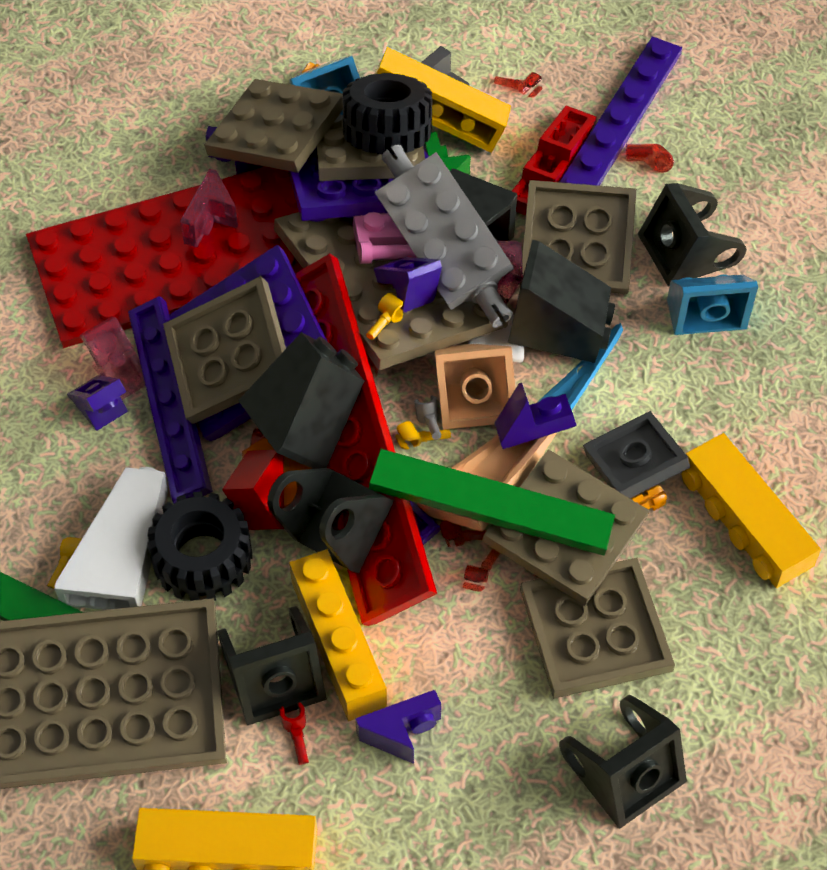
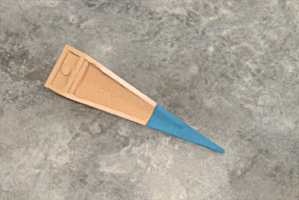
(517, 462)

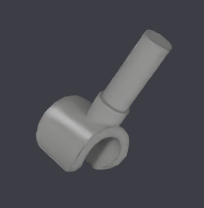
(429, 414)

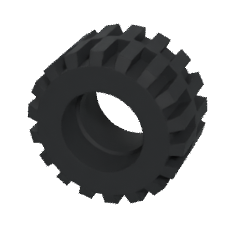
(387, 112)
(205, 573)

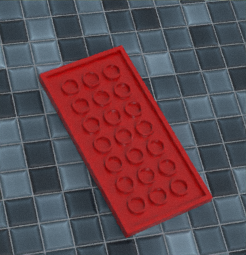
(138, 252)

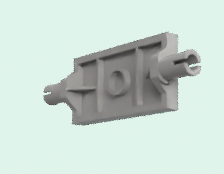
(446, 227)

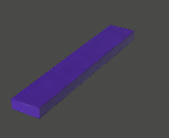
(176, 435)

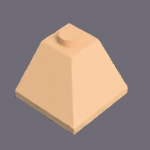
(473, 383)

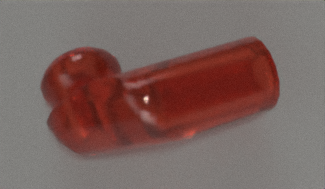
(652, 154)

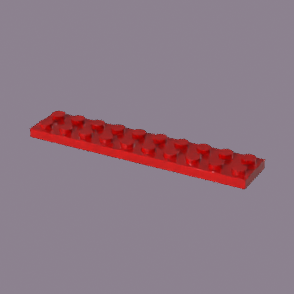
(397, 567)

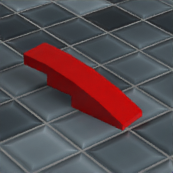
(555, 151)

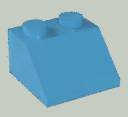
(711, 303)

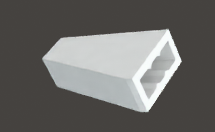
(114, 556)

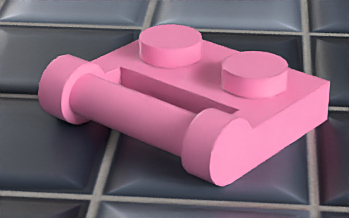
(379, 238)

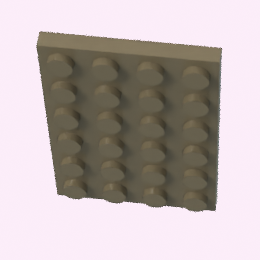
(420, 329)
(110, 693)

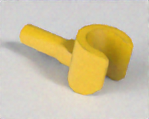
(391, 310)
(408, 432)
(67, 548)

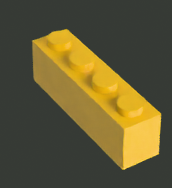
(455, 105)
(750, 511)
(338, 635)
(223, 840)

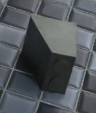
(561, 307)
(305, 400)

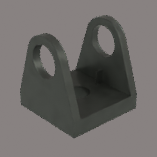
(492, 203)
(691, 247)
(317, 507)
(256, 668)
(637, 774)

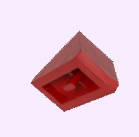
(251, 485)

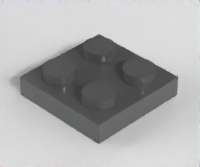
(636, 455)

